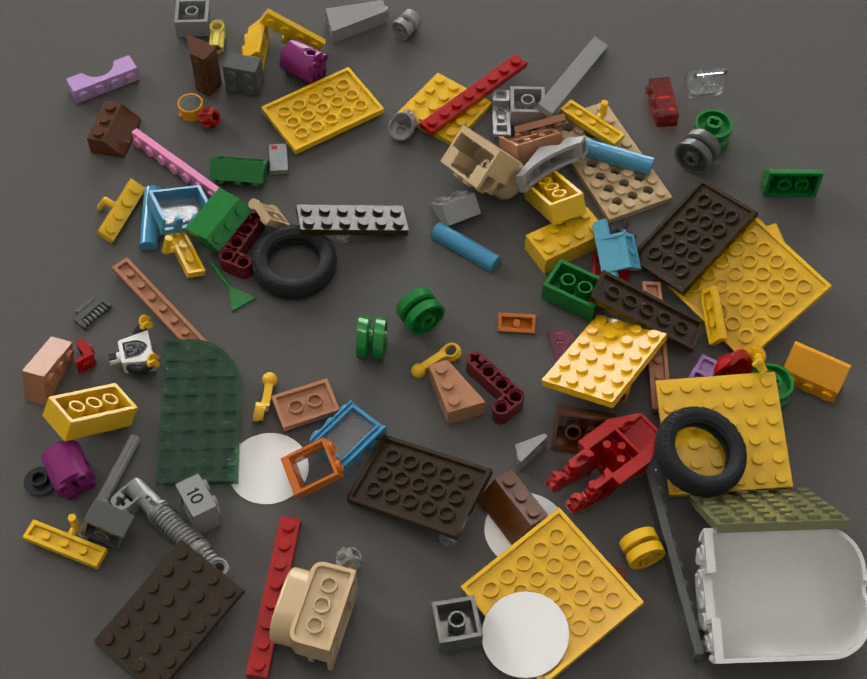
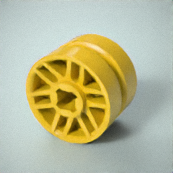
(642, 547)

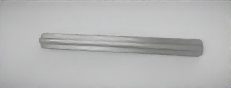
(116, 472)

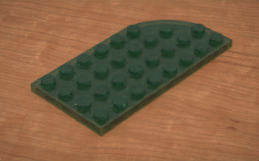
(199, 414)

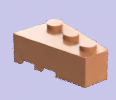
(525, 146)
(46, 370)
(454, 393)

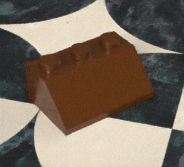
(204, 65)
(112, 130)
(573, 424)
(512, 506)

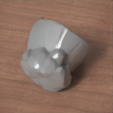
(403, 125)

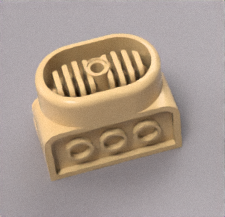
(482, 164)
(315, 611)

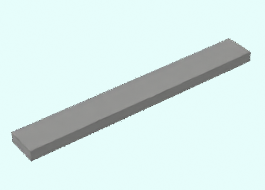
(571, 76)

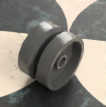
(697, 151)

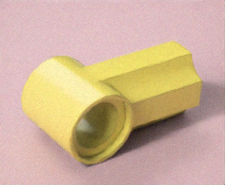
(217, 35)

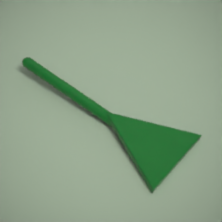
(237, 297)

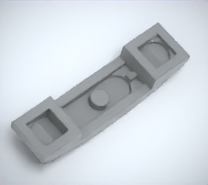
(501, 113)

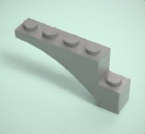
(549, 159)

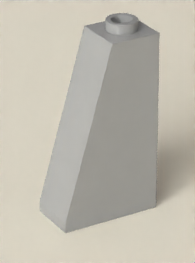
(355, 19)

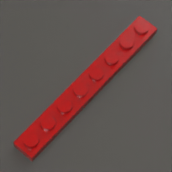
(473, 95)
(280, 565)

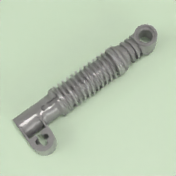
(171, 522)

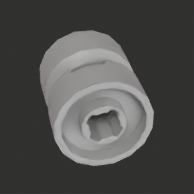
(406, 24)

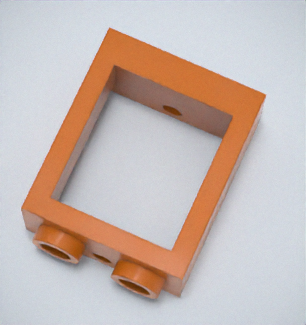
(294, 476)

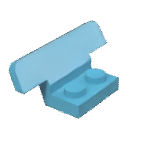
(615, 250)

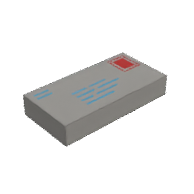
(278, 159)

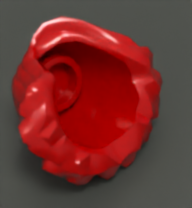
(734, 363)

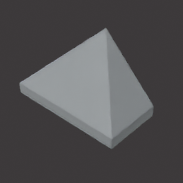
(529, 450)

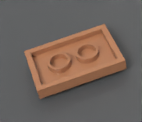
(305, 404)

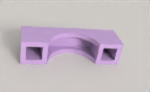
(86, 87)

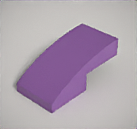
(704, 367)

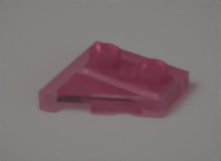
(560, 341)

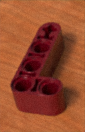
(233, 254)
(477, 367)

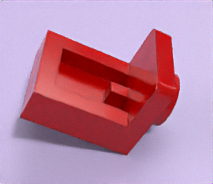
(87, 358)

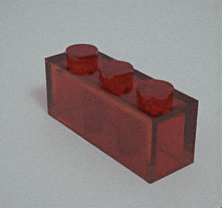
(662, 102)

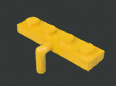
(290, 30)
(593, 123)
(119, 210)
(185, 252)
(66, 543)

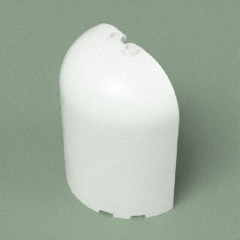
(780, 595)

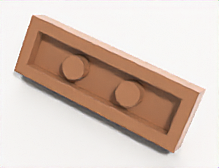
(556, 121)

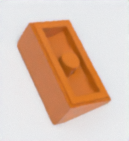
(516, 323)

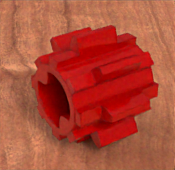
(209, 117)

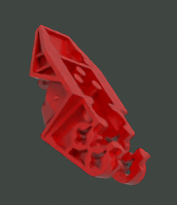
(617, 449)

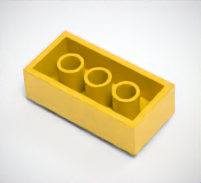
(556, 198)
(561, 241)
(89, 411)

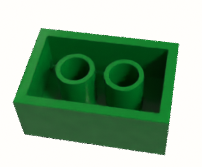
(571, 289)

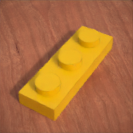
(713, 315)

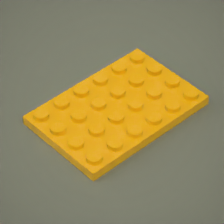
(322, 110)
(604, 360)

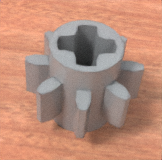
(349, 558)

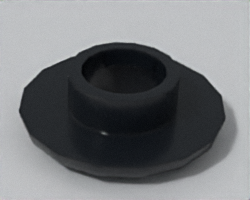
(41, 488)

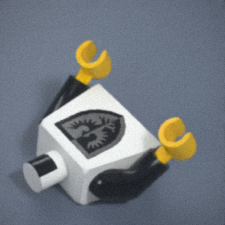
(136, 350)

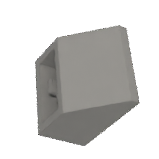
(456, 207)

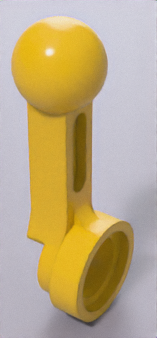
(419, 370)
(269, 381)

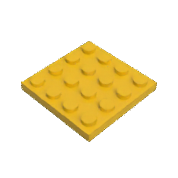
(434, 96)

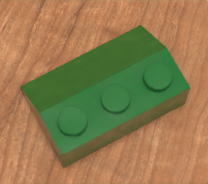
(239, 170)
(790, 182)
(218, 220)

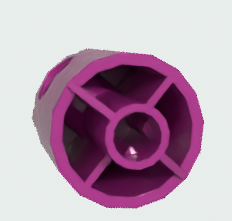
(303, 61)
(68, 469)

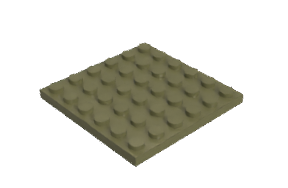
(768, 511)

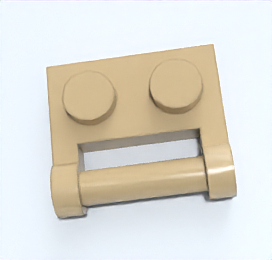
(269, 214)

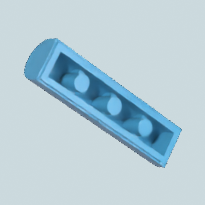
(619, 157)
(149, 228)
(465, 247)

